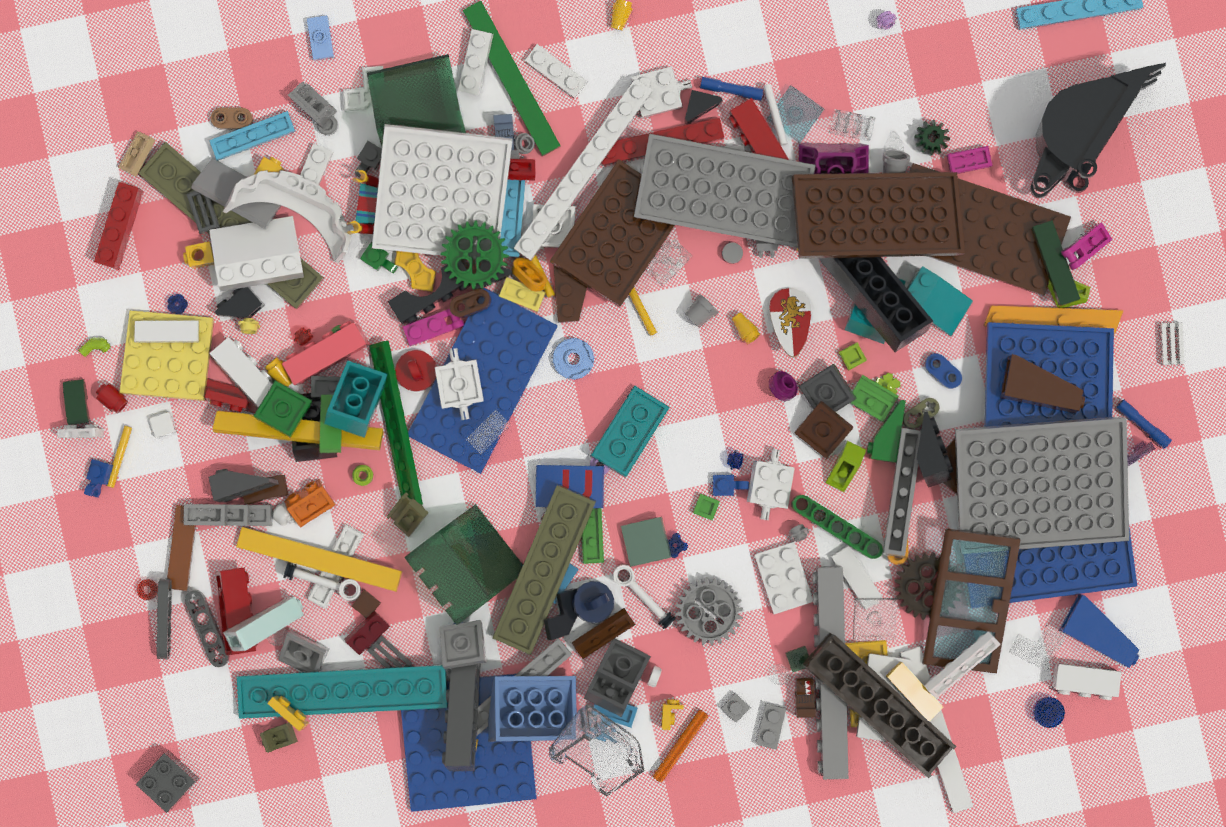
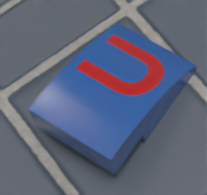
(581, 479)

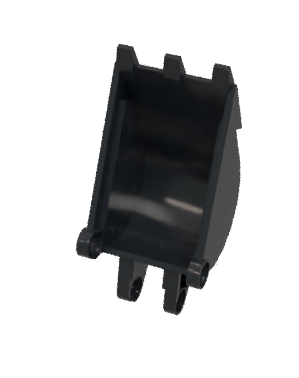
(1080, 125)

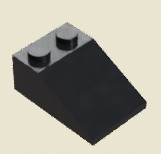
(310, 451)

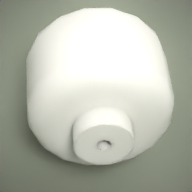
(281, 515)

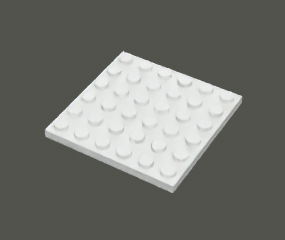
(434, 184)

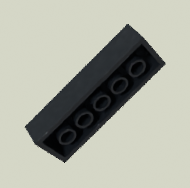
(881, 298)

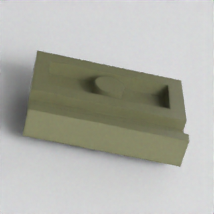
(407, 514)

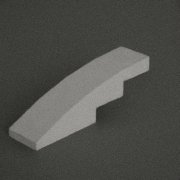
(228, 515)

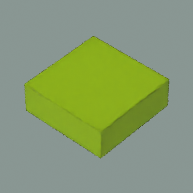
(852, 356)

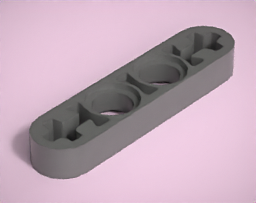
(164, 612)
(203, 630)

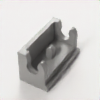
(312, 103)

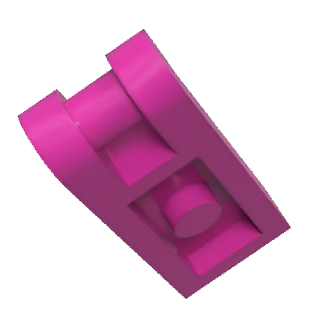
(1087, 245)
(431, 327)

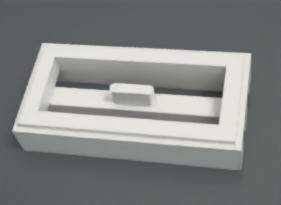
(1180, 346)

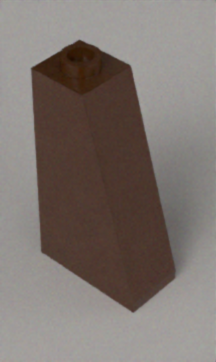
(1036, 386)

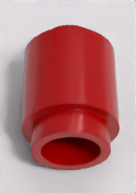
(111, 398)

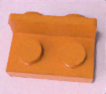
(309, 502)

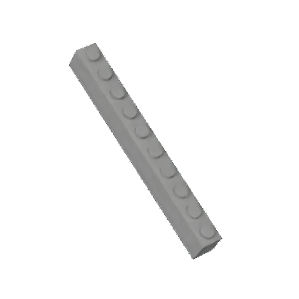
(833, 711)

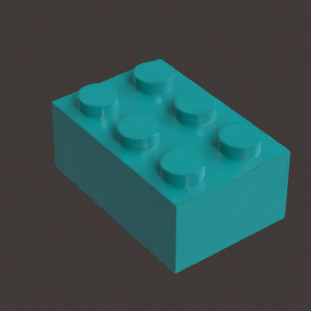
(355, 399)

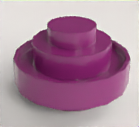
(783, 386)

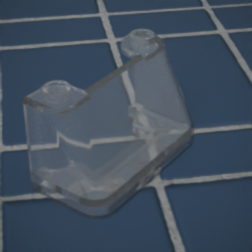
(600, 749)

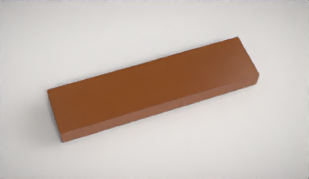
(181, 551)

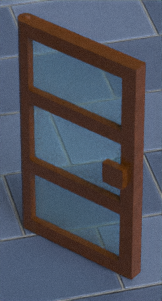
(970, 595)

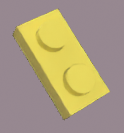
(521, 295)

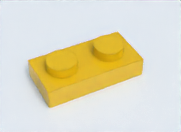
(295, 718)

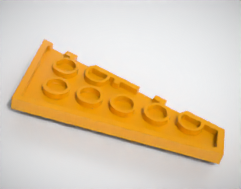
(1054, 316)

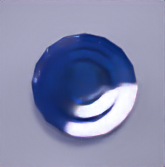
(1048, 712)

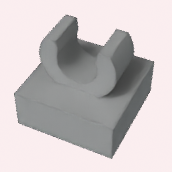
(766, 246)

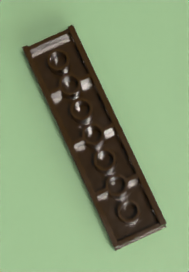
(878, 704)

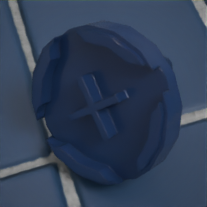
(593, 602)

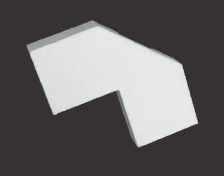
(359, 98)

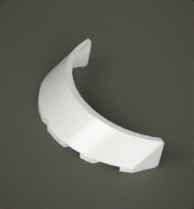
(300, 196)

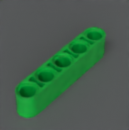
(847, 528)

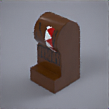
(804, 698)

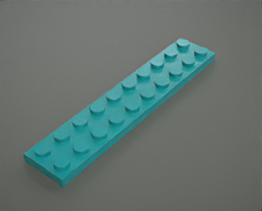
(344, 691)

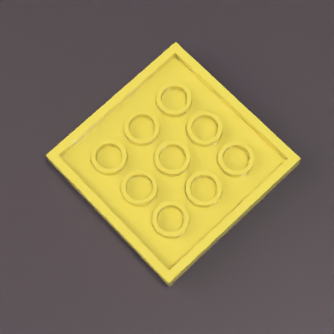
(167, 368)

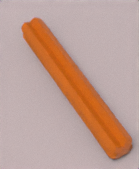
(680, 746)

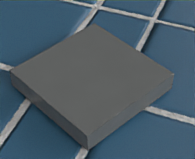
(828, 387)

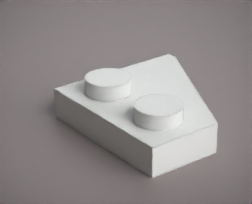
(89, 431)

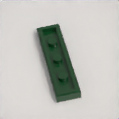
(1055, 263)

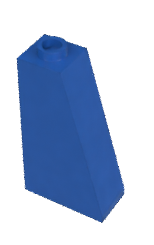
(1096, 631)

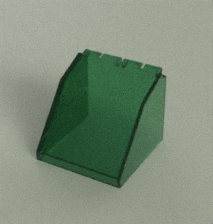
(417, 96)
(466, 563)

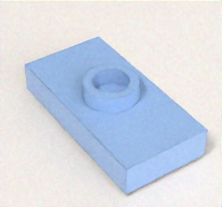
(320, 38)

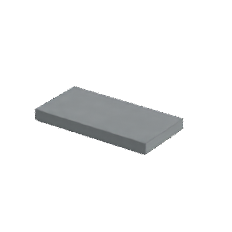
(217, 183)

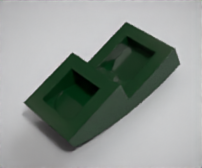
(76, 401)

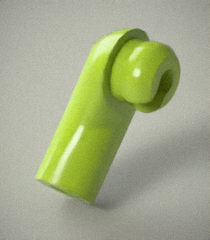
(94, 343)

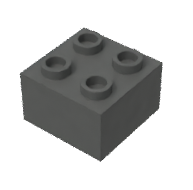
(167, 781)

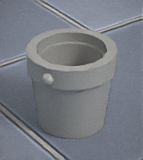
(895, 161)
(701, 311)

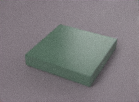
(646, 541)

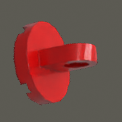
(416, 370)

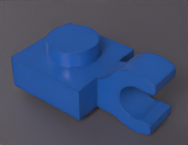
(99, 474)
(724, 485)

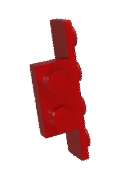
(228, 395)

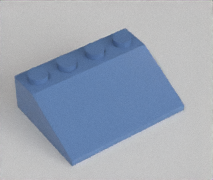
(530, 707)

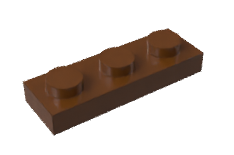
(603, 633)

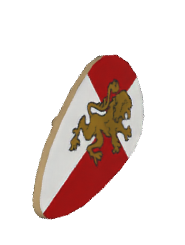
(790, 319)

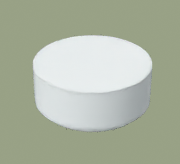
(654, 677)

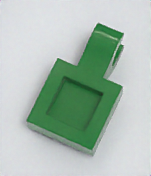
(378, 258)

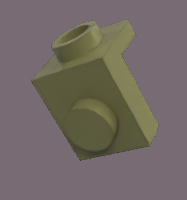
(278, 737)

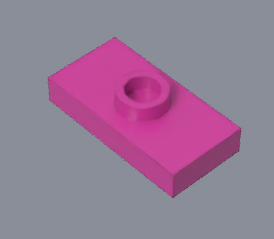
(969, 160)

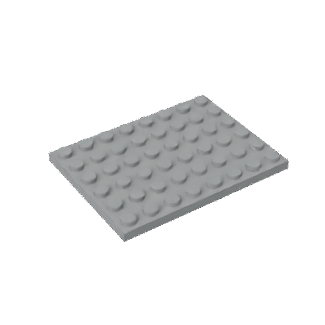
(1045, 481)

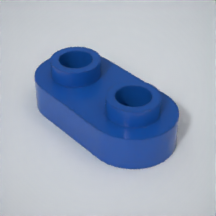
(943, 371)

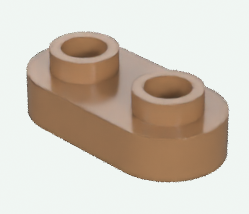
(231, 118)

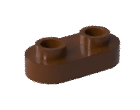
(471, 303)

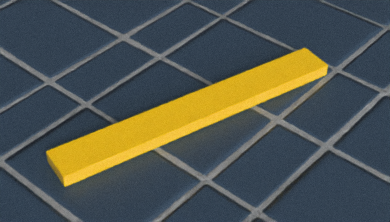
(307, 431)
(319, 559)

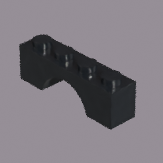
(409, 306)

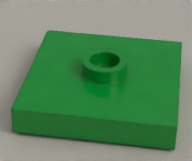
(282, 409)

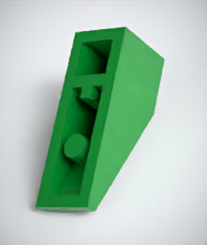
(887, 438)

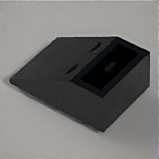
(930, 457)

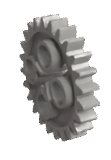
(696, 625)

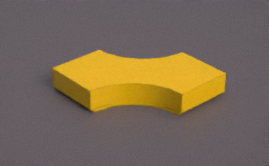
(421, 276)

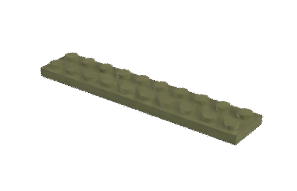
(174, 178)

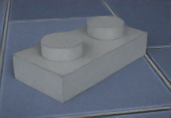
(770, 726)

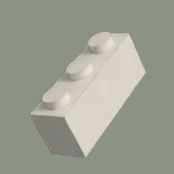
(1086, 681)

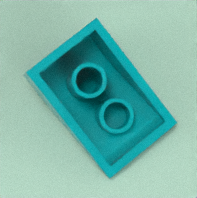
(939, 300)

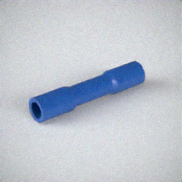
(720, 86)
(1153, 432)

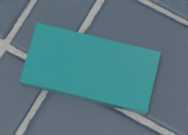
(630, 431)

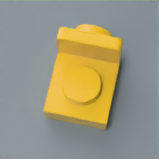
(668, 717)

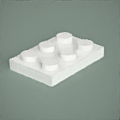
(783, 578)

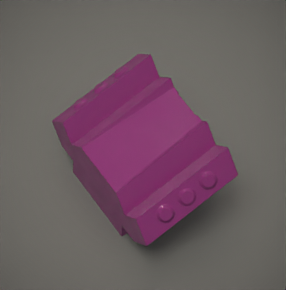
(836, 158)

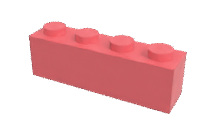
(325, 353)

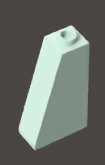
(264, 624)

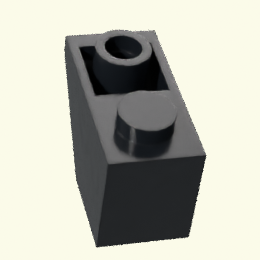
(241, 305)

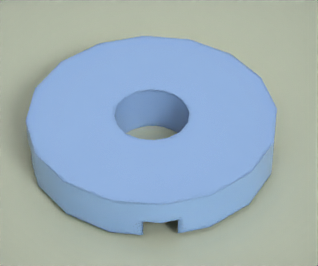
(561, 355)

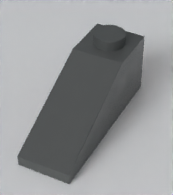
(232, 485)

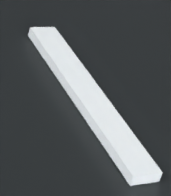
(949, 768)

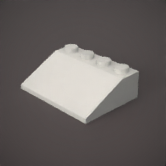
(254, 255)

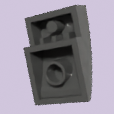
(617, 677)

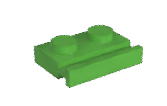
(873, 398)

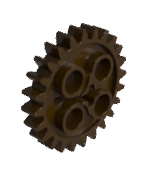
(911, 574)

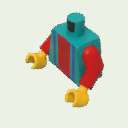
(366, 204)

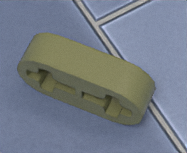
(918, 409)

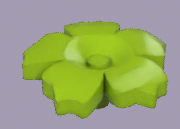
(889, 383)

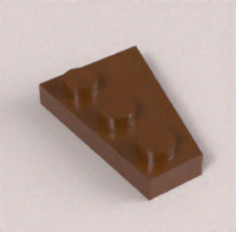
(569, 296)

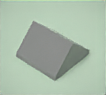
(302, 653)

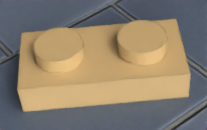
(136, 153)

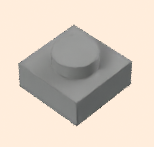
(735, 707)

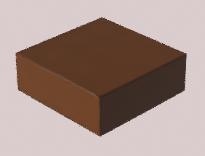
(366, 604)

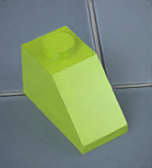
(846, 466)

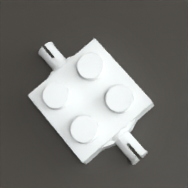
(665, 91)
(459, 384)
(770, 484)

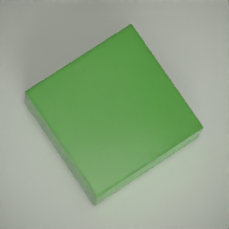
(706, 507)

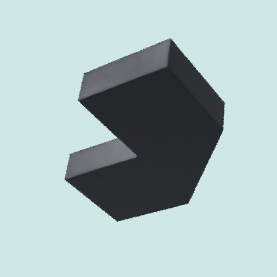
(561, 625)

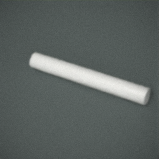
(775, 114)

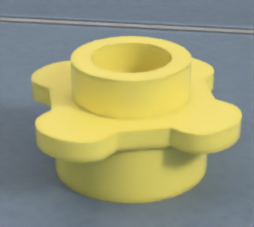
(249, 326)

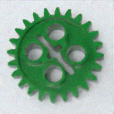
(493, 255)

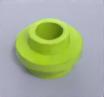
(362, 482)

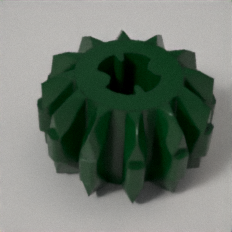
(925, 142)

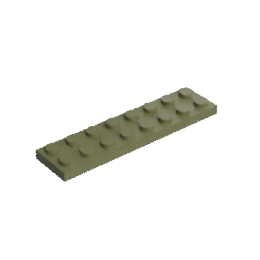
(544, 569)

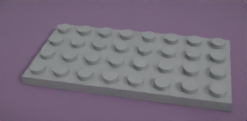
(719, 190)

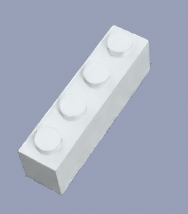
(242, 370)

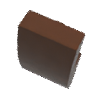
(269, 493)

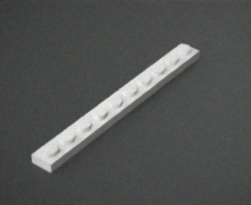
(583, 169)

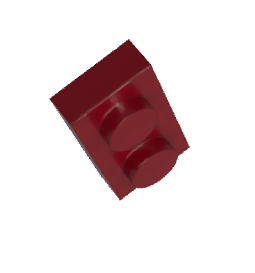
(366, 632)

